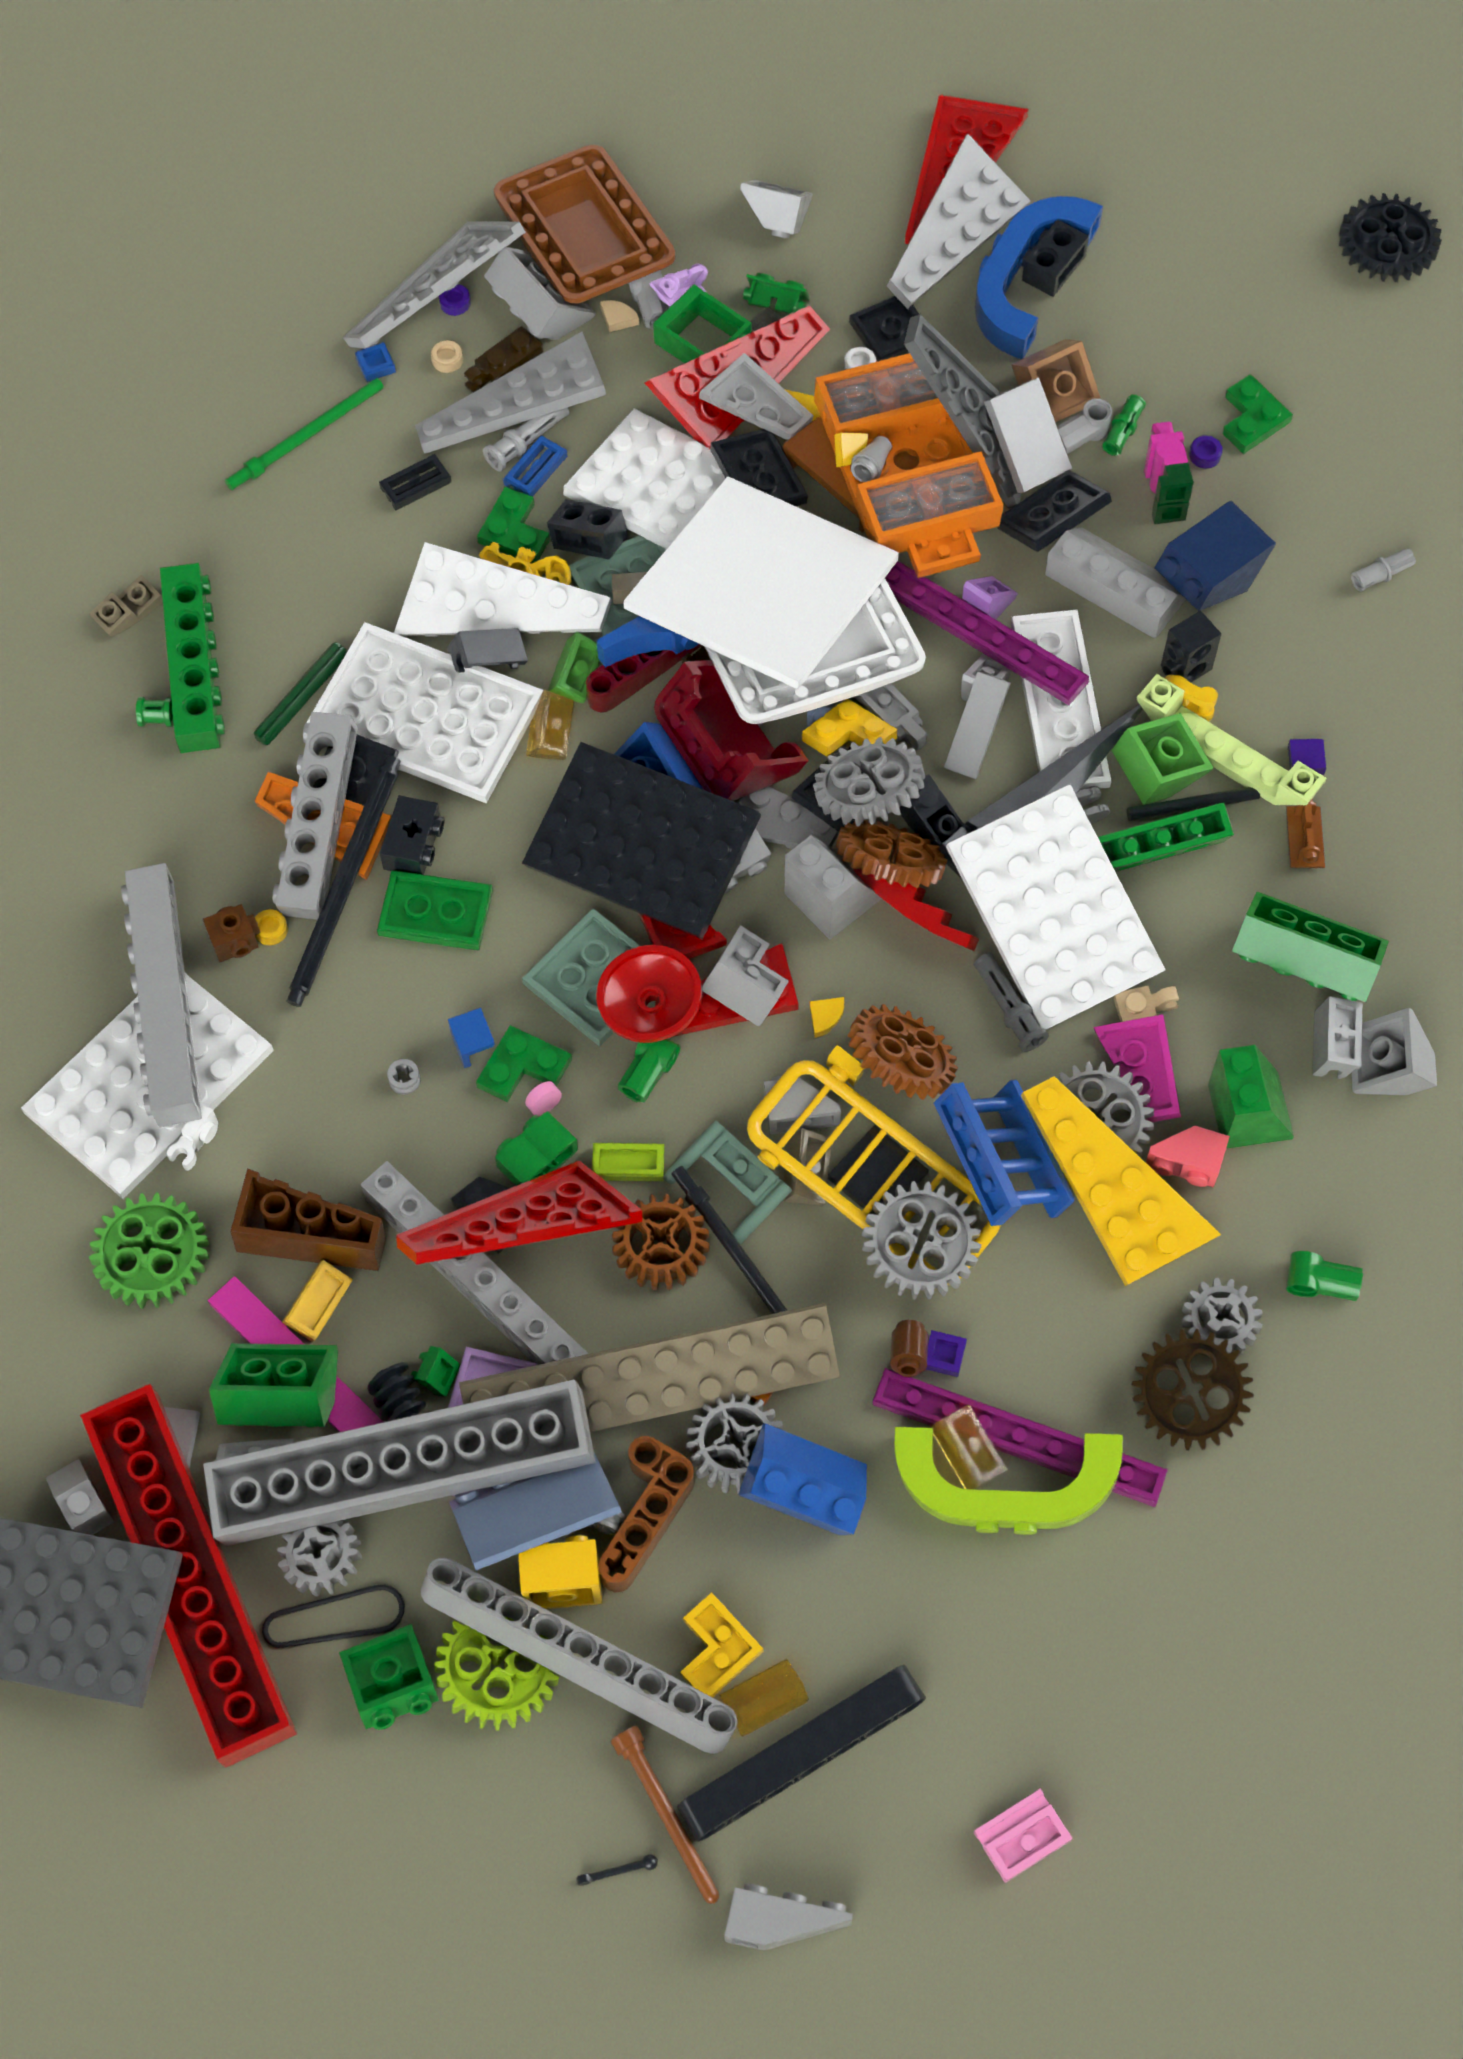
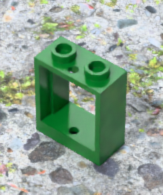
(684, 311)

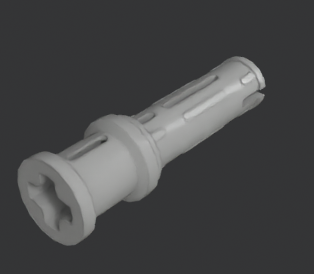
(515, 441)

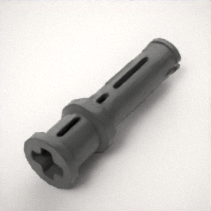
(1014, 1017)

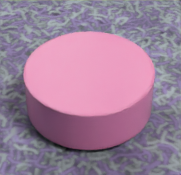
(543, 1098)

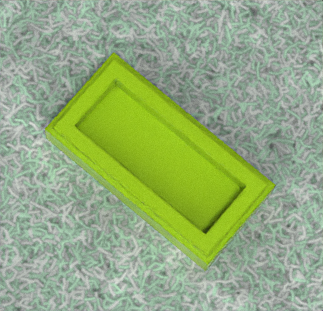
(629, 1161)

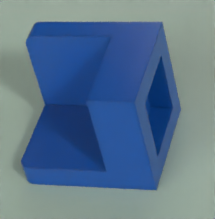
(470, 1034)

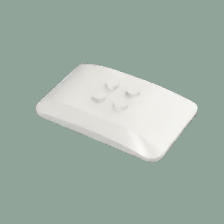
(867, 655)

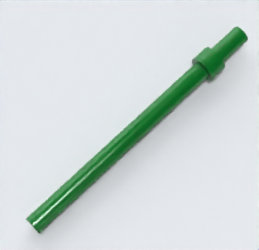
(256, 466)

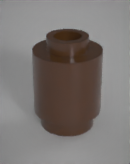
(909, 1348)

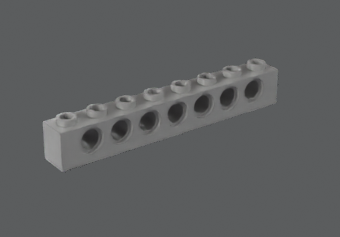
(473, 1274)

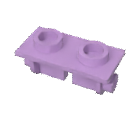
(674, 285)

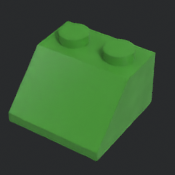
(1161, 758)

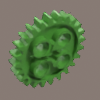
(143, 1280)

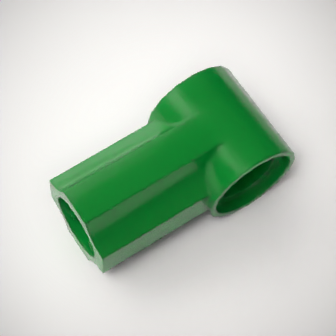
(647, 1068)
(1312, 1276)

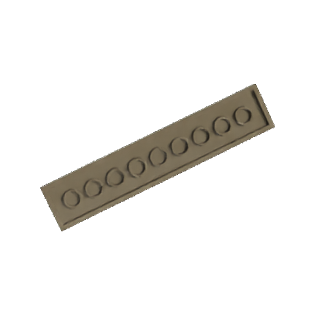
(684, 1368)

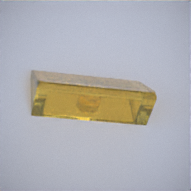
(550, 727)
(968, 1448)
(765, 1697)

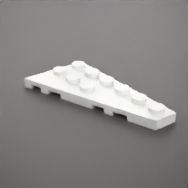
(470, 594)

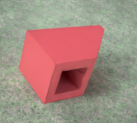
(1191, 1154)

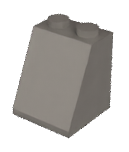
(825, 887)

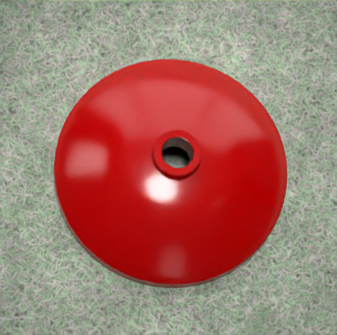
(647, 976)

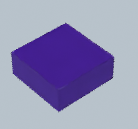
(1309, 752)
(945, 1353)

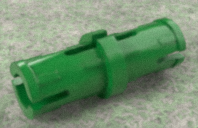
(1124, 425)

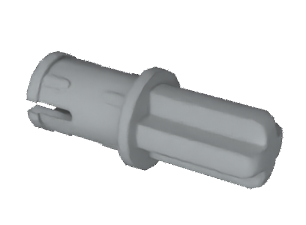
(1382, 569)

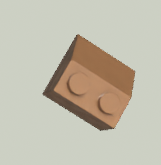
(1063, 375)

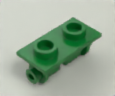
(764, 288)

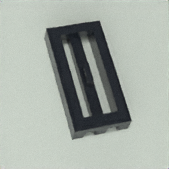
(418, 485)

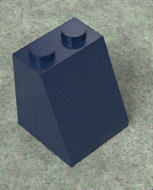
(1216, 557)

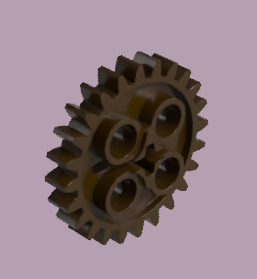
(1223, 1375)

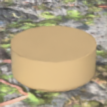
(446, 356)

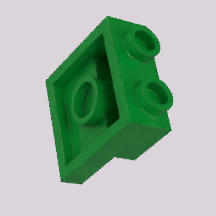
(389, 1678)

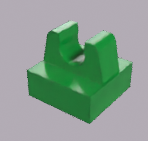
(436, 1371)

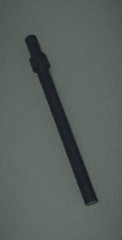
(700, 1200)

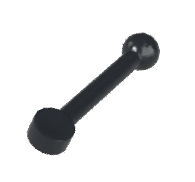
(649, 1862)

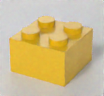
(561, 1573)

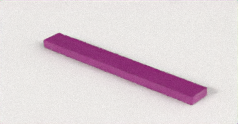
(986, 634)
(1014, 1434)

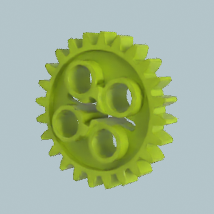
(523, 1688)

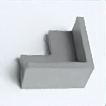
(743, 981)

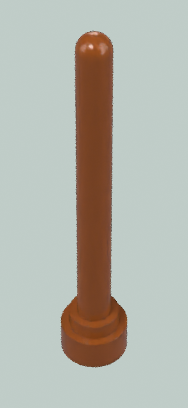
(631, 1747)

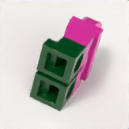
(1168, 474)

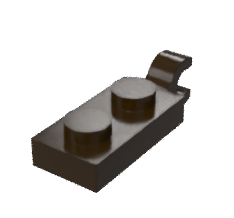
(503, 358)

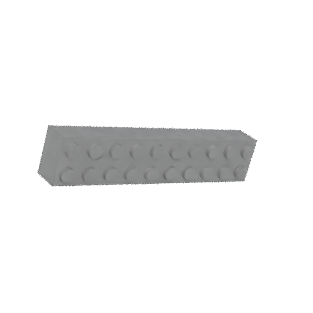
(398, 1463)

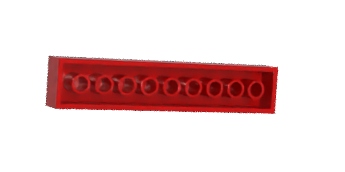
(206, 1612)

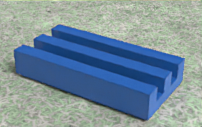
(529, 488)

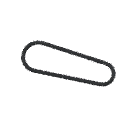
(268, 1639)

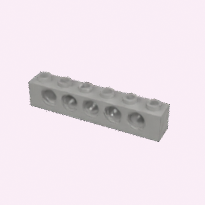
(321, 731)

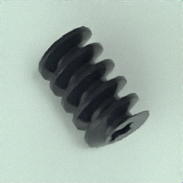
(392, 1394)

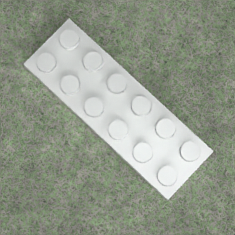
(1053, 723)

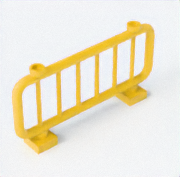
(841, 1069)

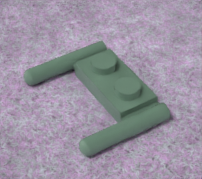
(740, 1169)

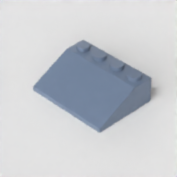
(531, 1511)

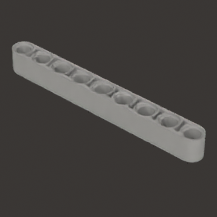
(597, 1655)

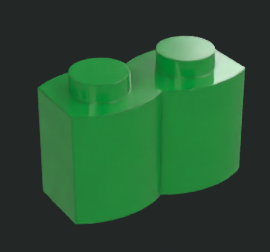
(537, 1151)

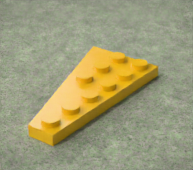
(1126, 1201)

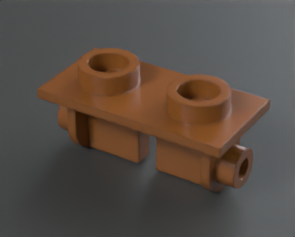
(1305, 836)

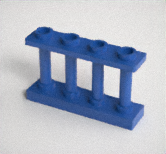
(982, 1162)

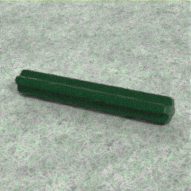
(300, 693)

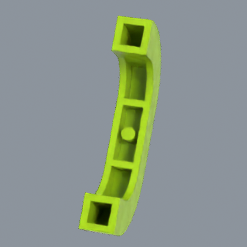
(1008, 1509)

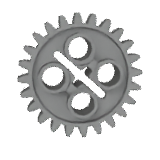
(852, 795)
(1127, 1098)
(951, 1252)

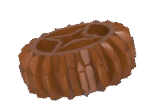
(679, 1263)

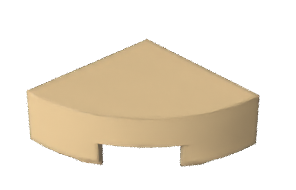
(618, 315)

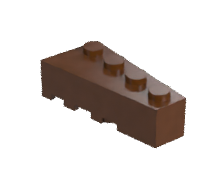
(303, 1226)

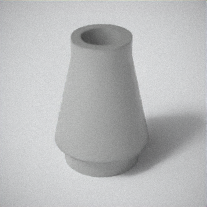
(870, 461)

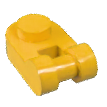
(1196, 699)

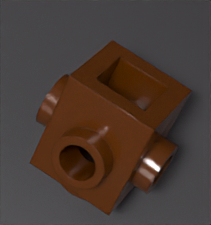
(232, 932)

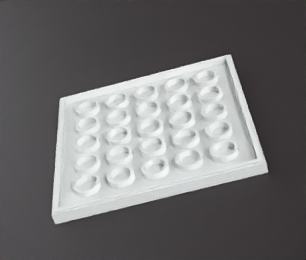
(761, 582)

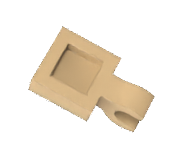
(1140, 1003)

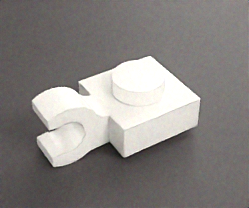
(193, 1137)

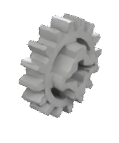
(1228, 1305)
(335, 1557)

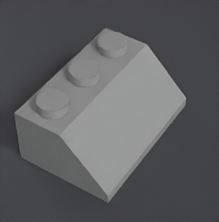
(532, 296)

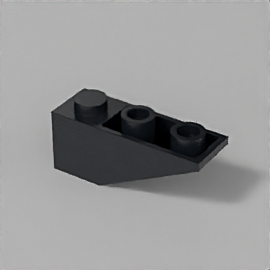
(932, 816)

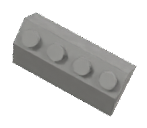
(1113, 581)

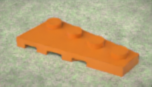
(276, 800)

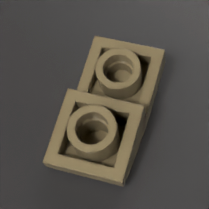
(128, 608)

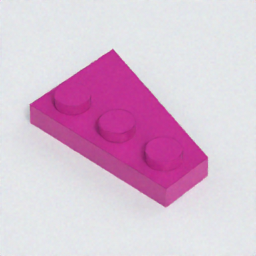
(1144, 1050)

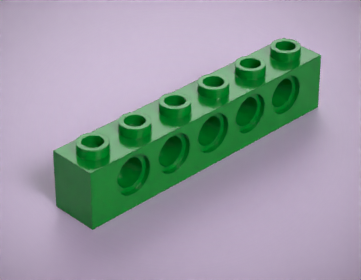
(190, 730)
(1167, 837)

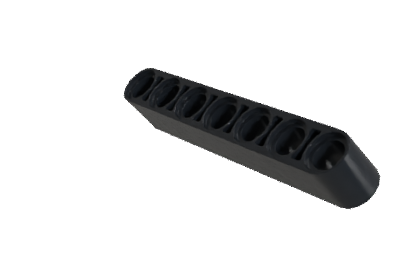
(801, 1753)

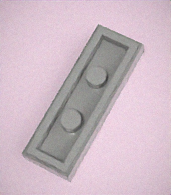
(977, 725)

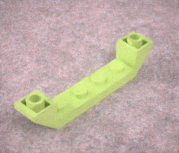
(1229, 754)

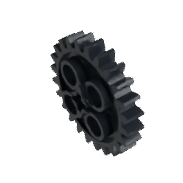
(1390, 237)

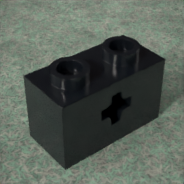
(411, 835)

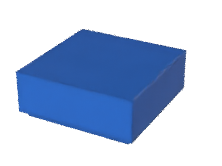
(375, 362)

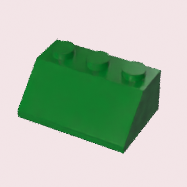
(275, 1385)

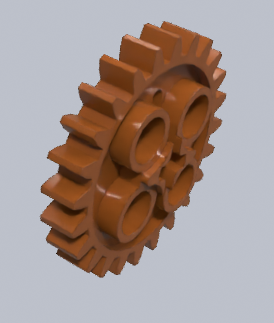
(911, 860)
(902, 1051)

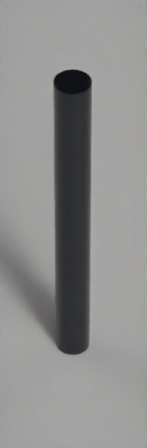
(1191, 803)

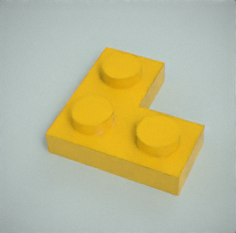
(846, 723)
(727, 1643)

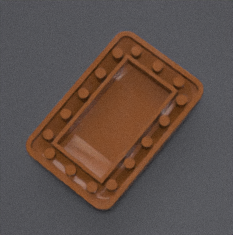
(584, 224)

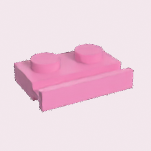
(1022, 1835)

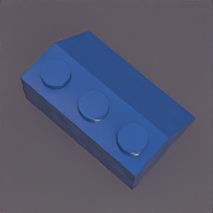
(655, 750)
(806, 1481)

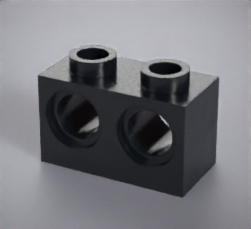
(1054, 257)
(587, 529)
(1191, 647)

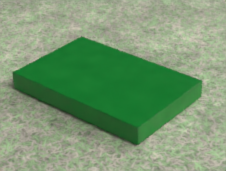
(435, 910)

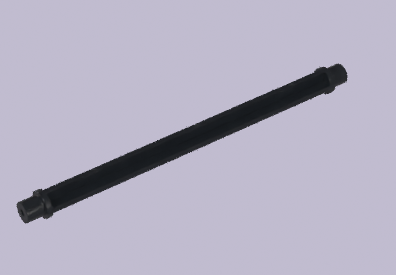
(343, 881)

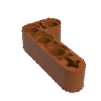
(639, 1518)

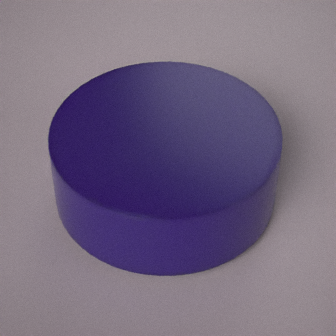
(455, 301)
(1205, 452)

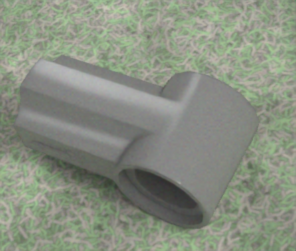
(648, 300)
(1087, 425)

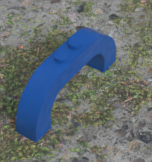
(997, 319)

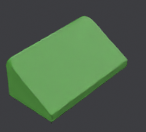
(575, 664)

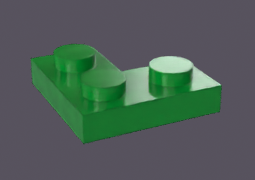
(1260, 415)
(507, 526)
(520, 1055)

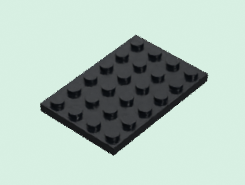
(641, 839)

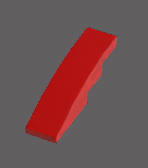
(909, 903)

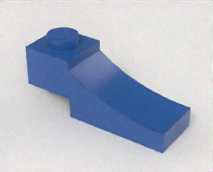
(637, 638)

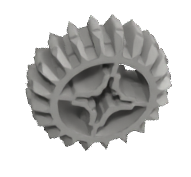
(722, 1448)

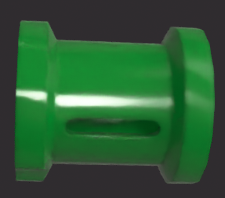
(154, 712)

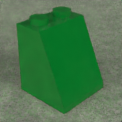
(1248, 1098)

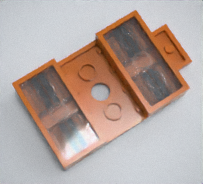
(918, 509)

